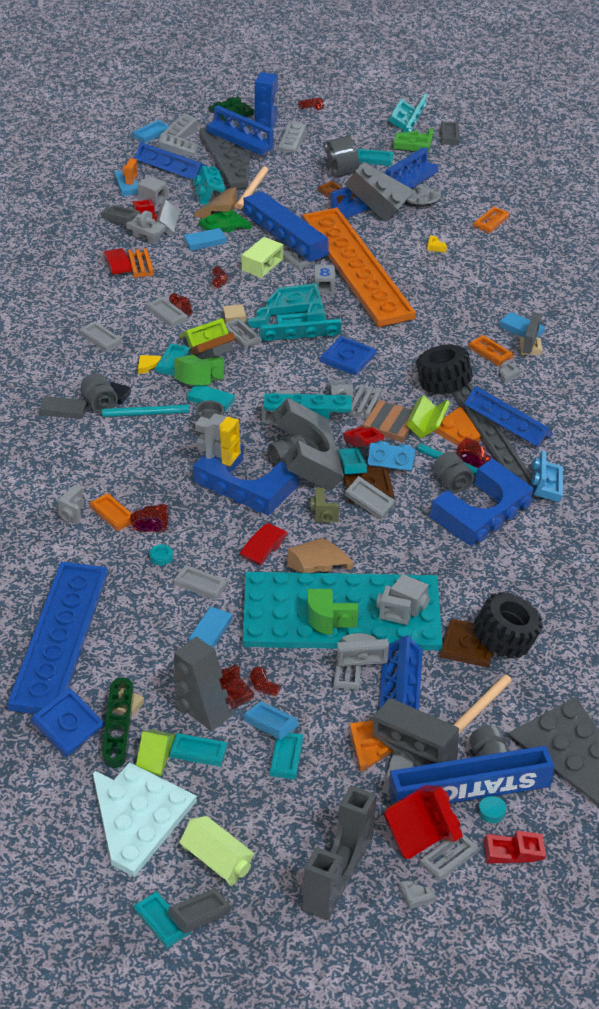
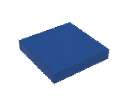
(348, 355)
(67, 722)

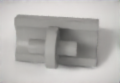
(145, 225)

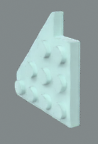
(138, 814)

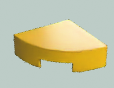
(436, 245)
(147, 362)

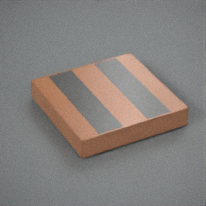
(389, 420)

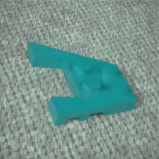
(290, 300)

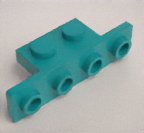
(405, 115)
(297, 326)
(318, 403)

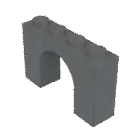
(319, 458)
(330, 872)

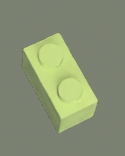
(262, 257)

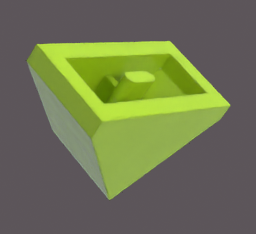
(154, 750)

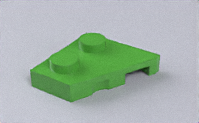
(413, 140)

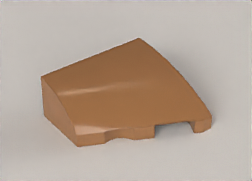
(223, 202)
(317, 556)

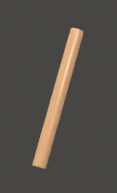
(251, 188)
(491, 694)

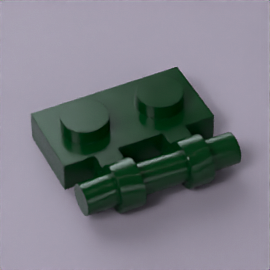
(234, 105)

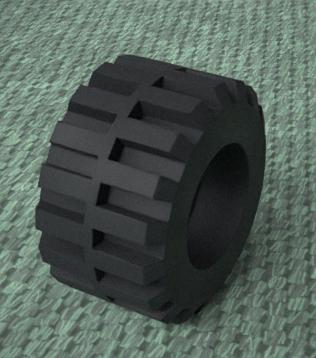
(444, 369)
(508, 625)

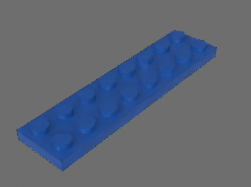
(58, 637)

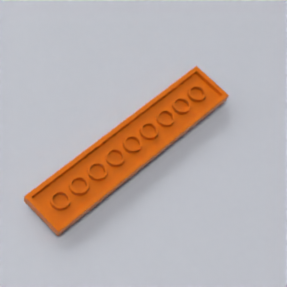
(361, 269)

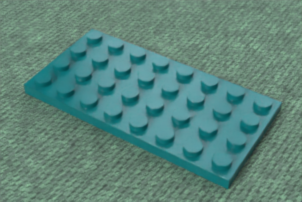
(278, 610)

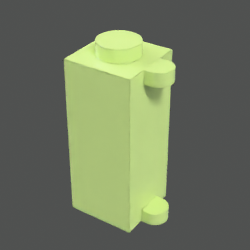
(217, 849)

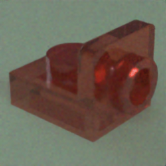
(236, 688)

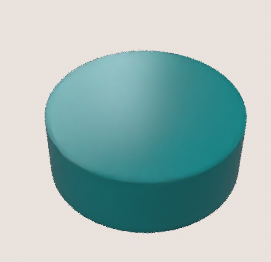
(161, 554)
(492, 809)

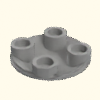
(424, 195)

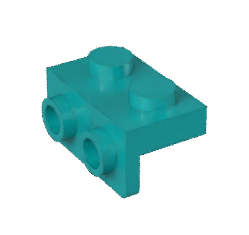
(206, 182)

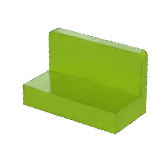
(205, 332)
(426, 416)

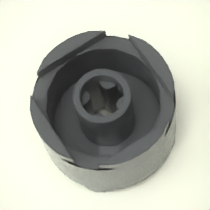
(341, 156)

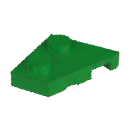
(225, 220)

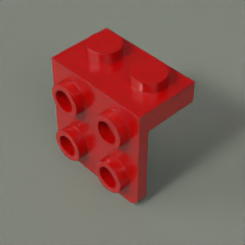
(422, 820)

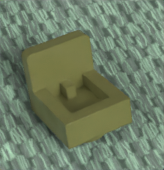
(323, 511)

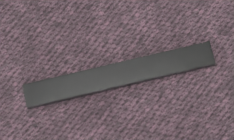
(493, 438)

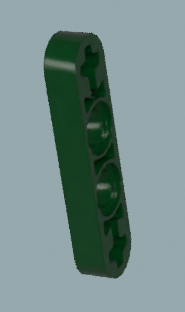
(118, 722)

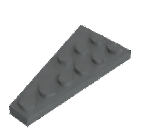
(229, 157)
(571, 743)

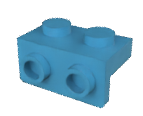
(394, 457)
(547, 478)

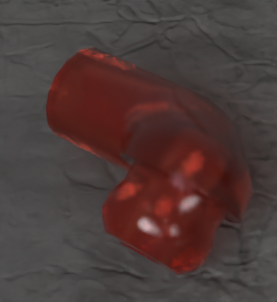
(318, 103)
(221, 277)
(181, 303)
(261, 683)

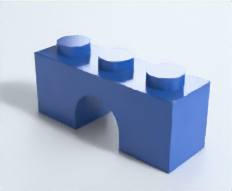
(265, 90)

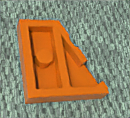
(457, 427)
(366, 746)

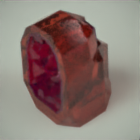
(472, 453)
(150, 518)

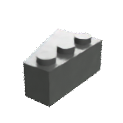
(378, 190)
(198, 684)
(415, 733)

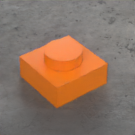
(130, 171)

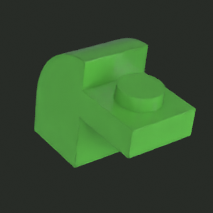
(198, 371)
(326, 615)

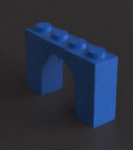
(259, 494)
(474, 523)

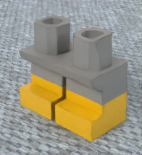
(219, 437)

